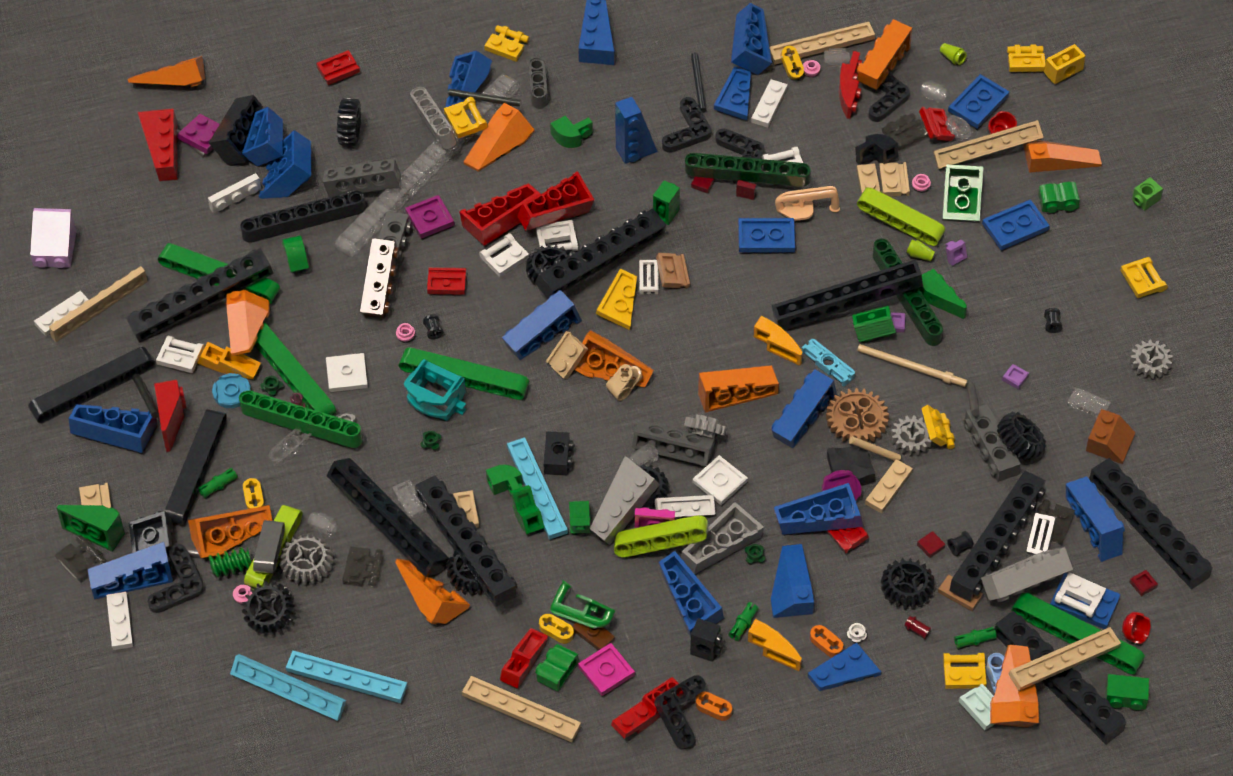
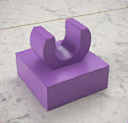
(956, 251)

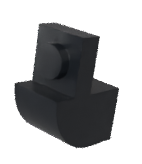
(877, 146)

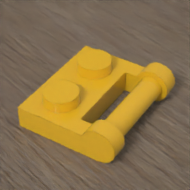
(460, 121)
(1139, 280)
(964, 676)

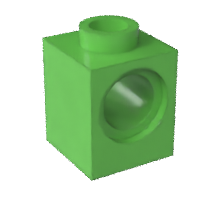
(1147, 194)

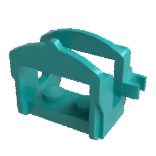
(421, 397)

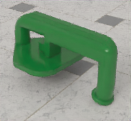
(578, 616)

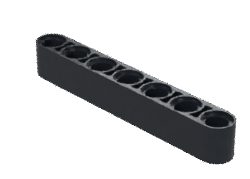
(302, 216)
(91, 384)
(195, 466)

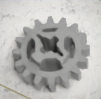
(1159, 363)
(705, 426)
(902, 435)

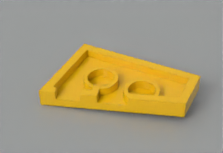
(619, 299)

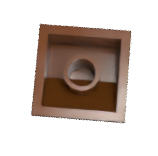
(1110, 437)

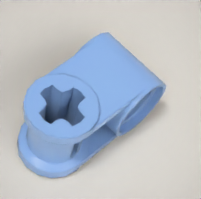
(994, 672)

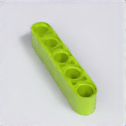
(901, 216)
(292, 519)
(661, 536)

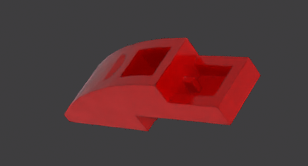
(849, 85)
(643, 713)

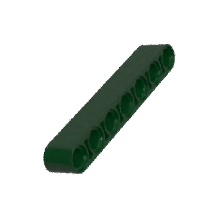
(755, 174)
(912, 300)

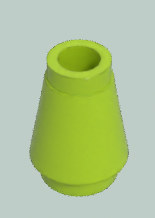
(954, 54)
(919, 250)

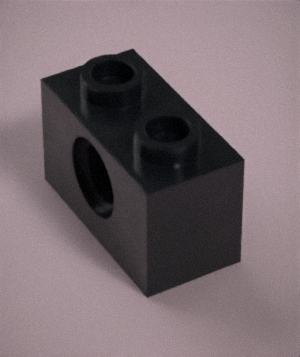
(557, 443)
(706, 640)

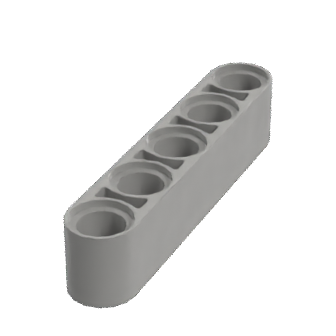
(433, 117)

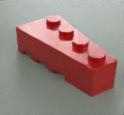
(161, 137)
(497, 216)

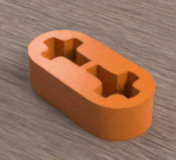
(824, 643)
(714, 706)

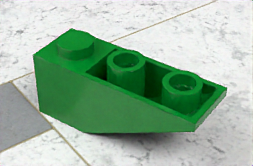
(941, 295)

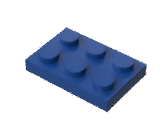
(978, 101)
(1015, 224)
(766, 234)
(1103, 612)

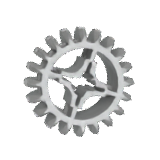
(303, 569)

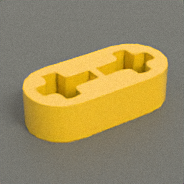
(796, 61)
(252, 496)
(557, 627)

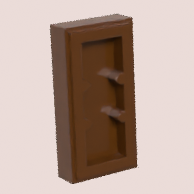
(596, 637)

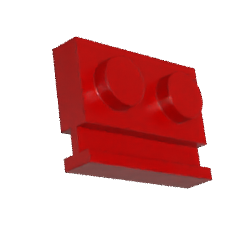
(338, 67)
(934, 122)
(446, 281)
(848, 537)

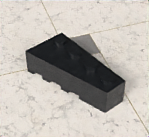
(234, 129)

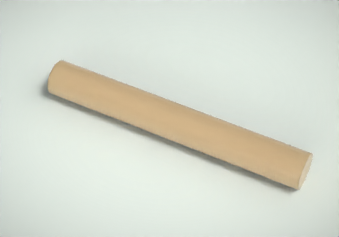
(875, 449)

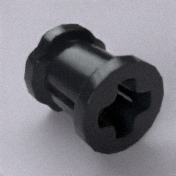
(1052, 320)
(434, 326)
(960, 543)

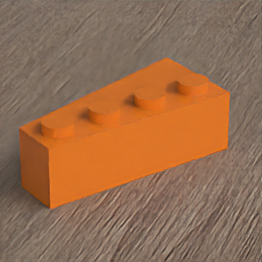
(886, 52)
(736, 386)

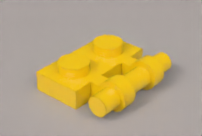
(504, 47)
(1026, 58)
(938, 427)

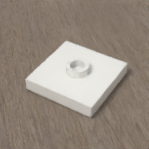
(346, 372)
(720, 480)

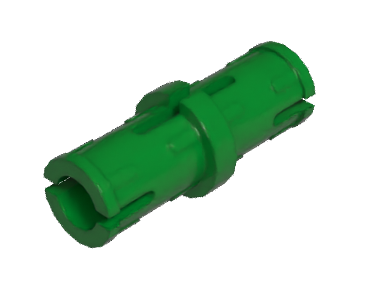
(217, 482)
(743, 621)
(975, 637)

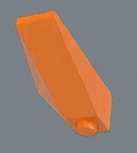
(183, 73)
(504, 132)
(1055, 156)
(245, 318)
(605, 358)
(226, 530)
(430, 596)
(1008, 704)

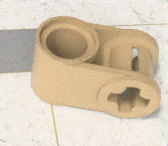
(622, 381)

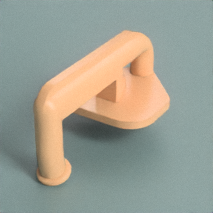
(799, 203)

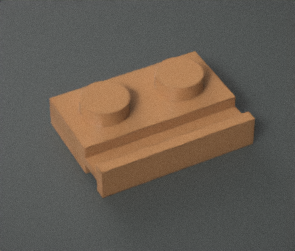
(672, 270)

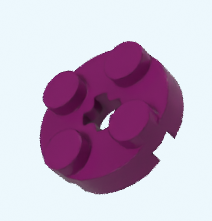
(840, 478)

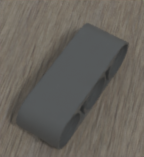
(538, 83)
(269, 546)

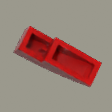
(523, 658)

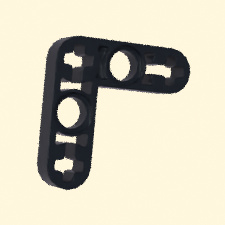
(891, 95)
(694, 127)
(746, 150)
(186, 581)
(673, 703)

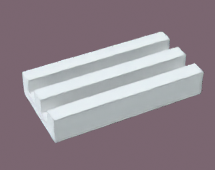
(648, 289)
(1033, 531)

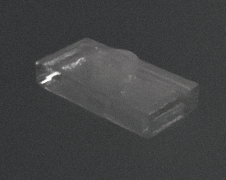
(1087, 402)
(407, 498)

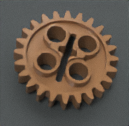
(873, 412)

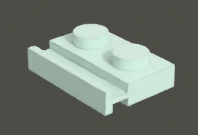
(978, 705)

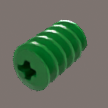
(230, 562)

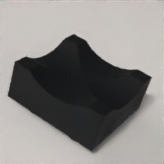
(852, 459)

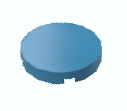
(228, 388)

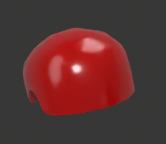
(1001, 121)
(1136, 627)

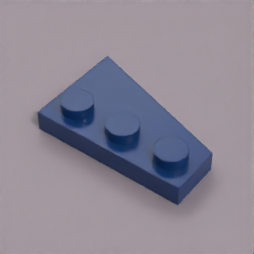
(735, 94)
(844, 667)

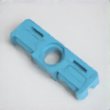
(838, 369)

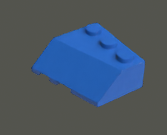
(288, 170)

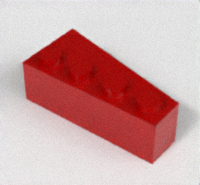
(558, 203)

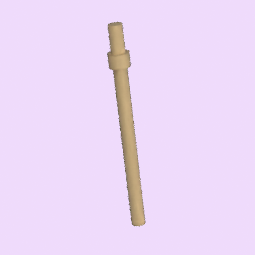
(947, 377)

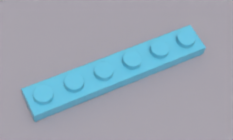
(532, 476)
(346, 676)
(288, 687)

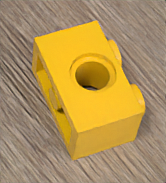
(1064, 64)

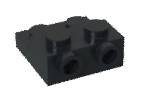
(151, 531)

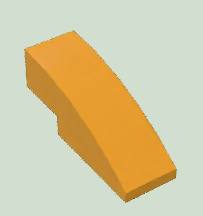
(777, 340)
(223, 361)
(774, 645)

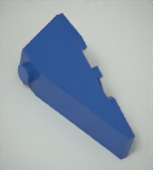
(468, 74)
(792, 584)

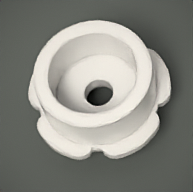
(857, 628)

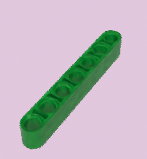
(199, 265)
(292, 371)
(475, 375)
(300, 417)
(1073, 629)

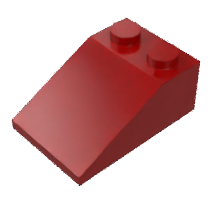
(170, 407)

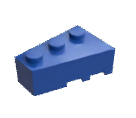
(264, 138)

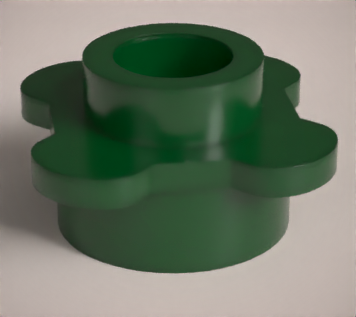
(268, 381)
(430, 435)
(754, 549)

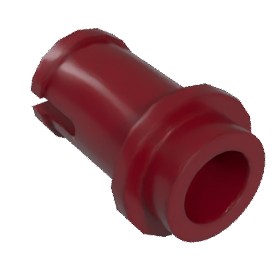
(917, 627)

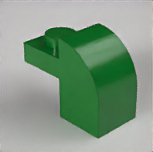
(568, 134)
(295, 253)
(503, 478)
(525, 510)
(579, 516)

